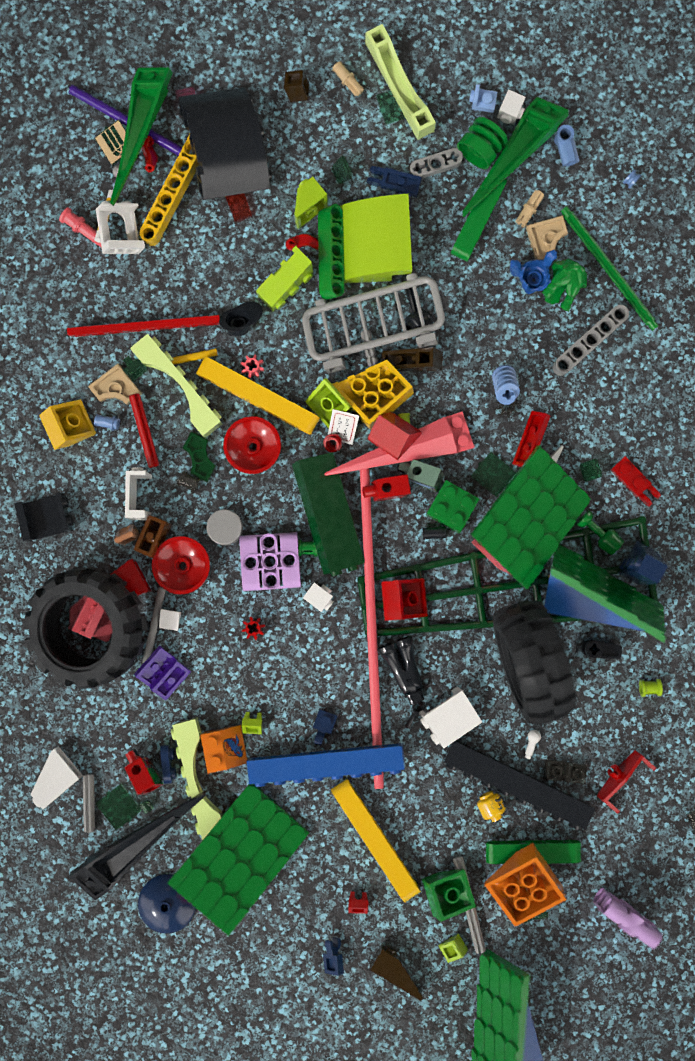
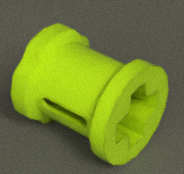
(650, 687)

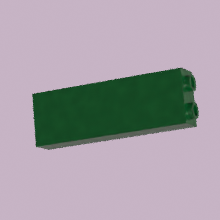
(328, 514)

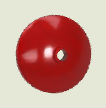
(247, 432)
(167, 565)

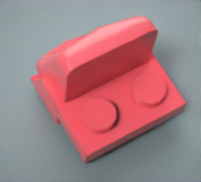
(90, 619)

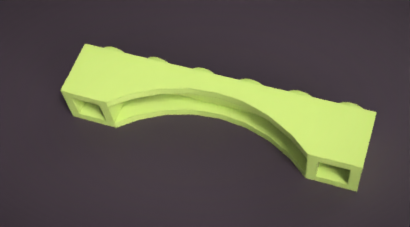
(387, 61)
(151, 356)
(188, 736)

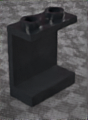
(44, 517)

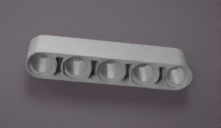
(598, 336)

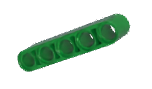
(476, 223)
(331, 252)
(551, 850)

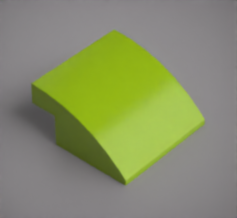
(376, 239)

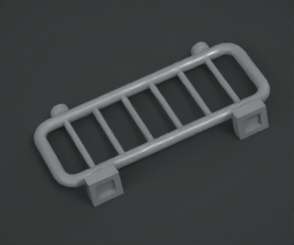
(425, 339)

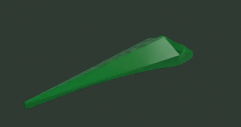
(146, 99)
(534, 129)

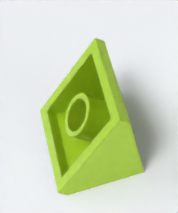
(325, 399)

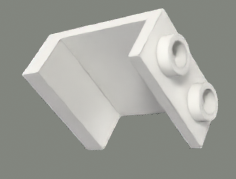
(131, 493)
(450, 719)

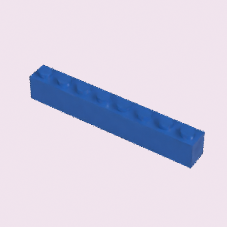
(326, 764)

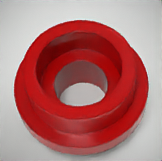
(328, 446)

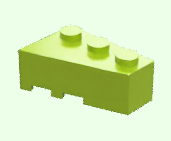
(286, 280)

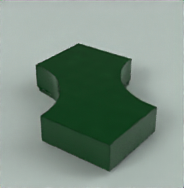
(197, 449)

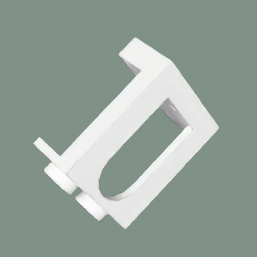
(126, 210)

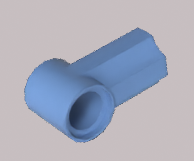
(566, 147)

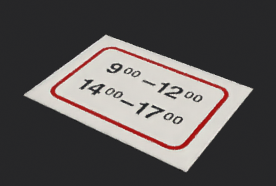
(343, 425)

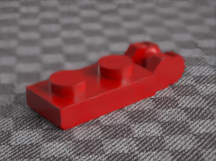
(634, 480)

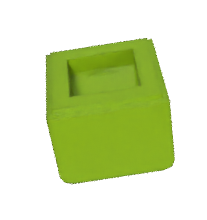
(453, 948)

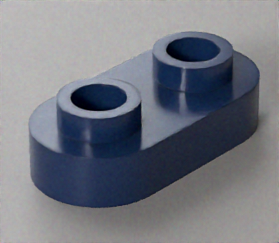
(168, 771)

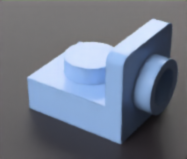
(483, 99)

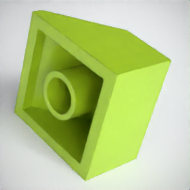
(309, 201)

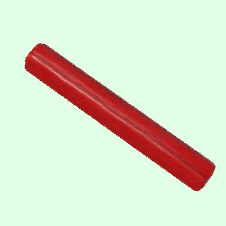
(144, 430)

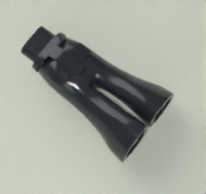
(408, 679)

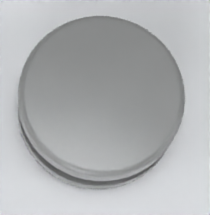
(224, 527)

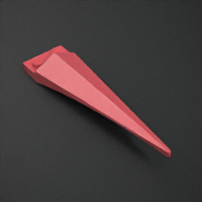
(439, 438)

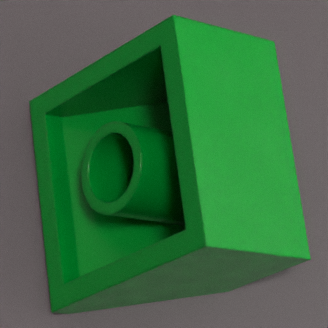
(448, 893)

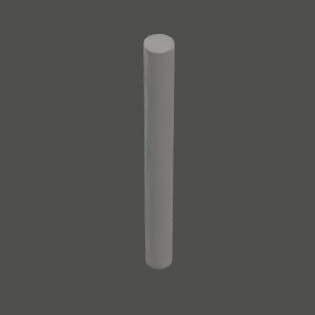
(154, 624)

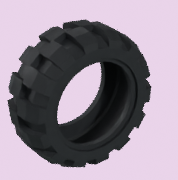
(46, 636)
(534, 662)

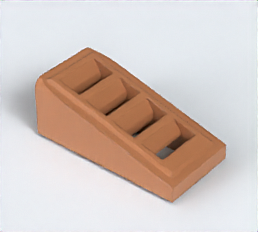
(126, 535)

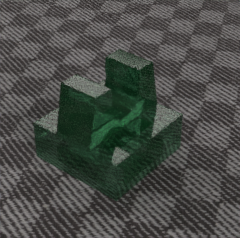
(134, 368)

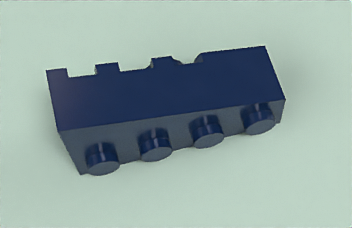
(643, 565)

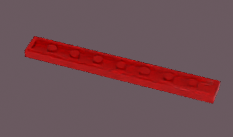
(143, 326)

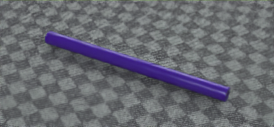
(115, 114)

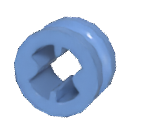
(632, 179)

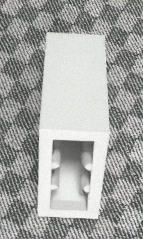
(54, 778)

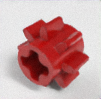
(248, 629)

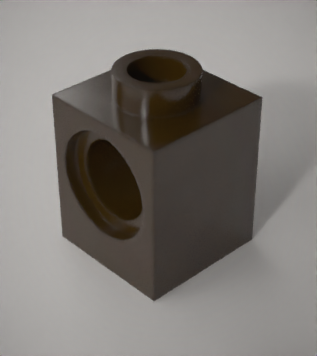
(296, 86)

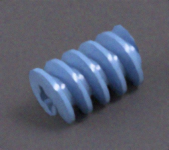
(505, 384)

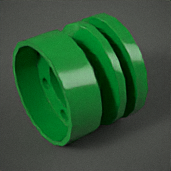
(482, 143)

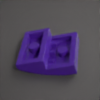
(162, 672)

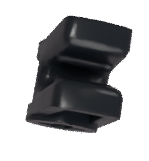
(602, 650)

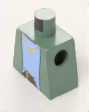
(429, 478)

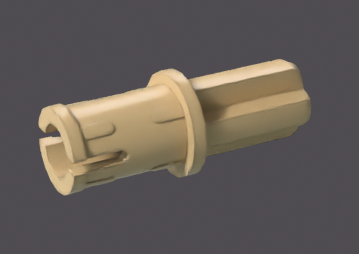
(347, 78)
(530, 208)

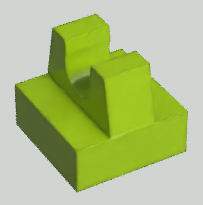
(252, 726)

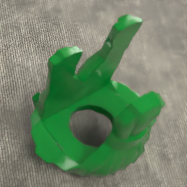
(568, 276)

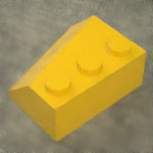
(375, 391)

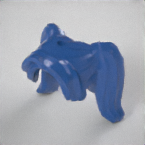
(534, 269)

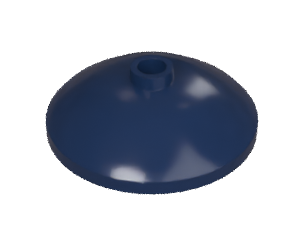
(150, 902)

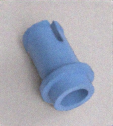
(107, 422)

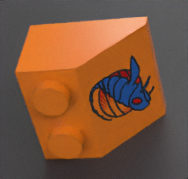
(224, 748)

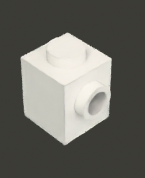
(511, 108)
(319, 597)

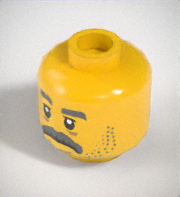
(491, 806)

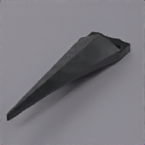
(110, 864)

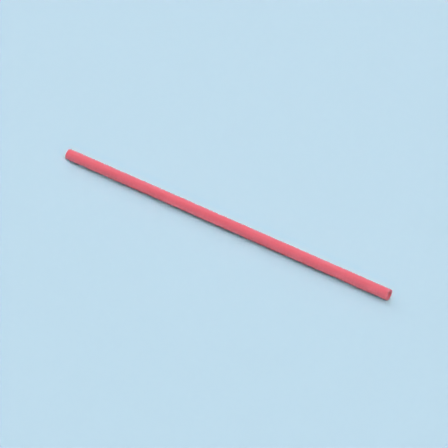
(371, 620)

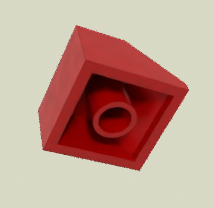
(404, 599)

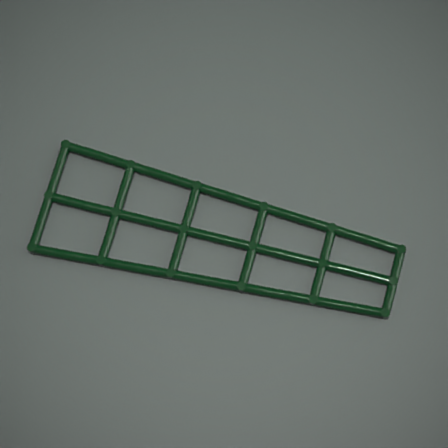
(478, 589)

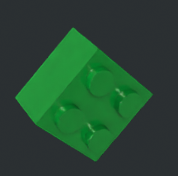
(452, 506)

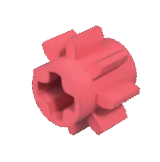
(249, 362)

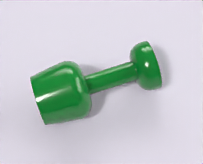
(609, 541)

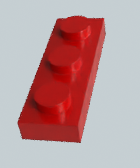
(531, 437)

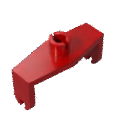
(620, 777)

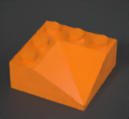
(525, 886)

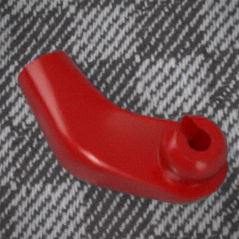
(149, 154)
(301, 241)

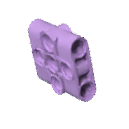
(251, 576)
(627, 918)

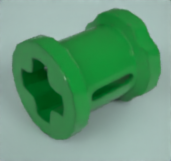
(306, 548)

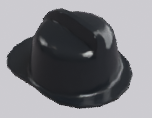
(239, 319)

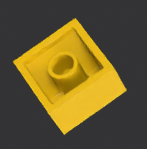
(67, 424)

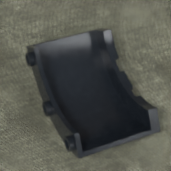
(226, 142)

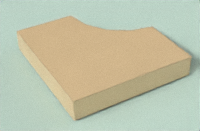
(545, 235)
(114, 385)

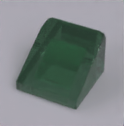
(342, 170)
(590, 470)

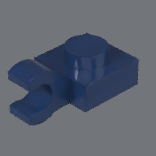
(324, 723)
(332, 959)

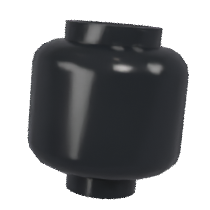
(413, 320)

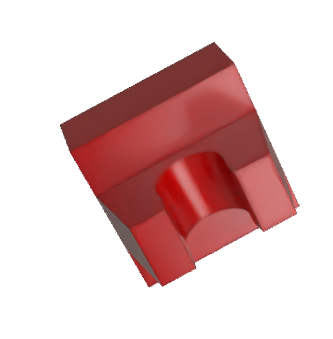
(358, 906)

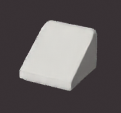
(169, 619)

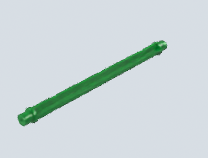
(609, 268)

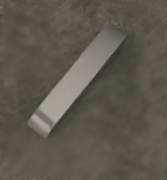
(438, 156)

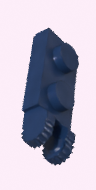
(395, 181)

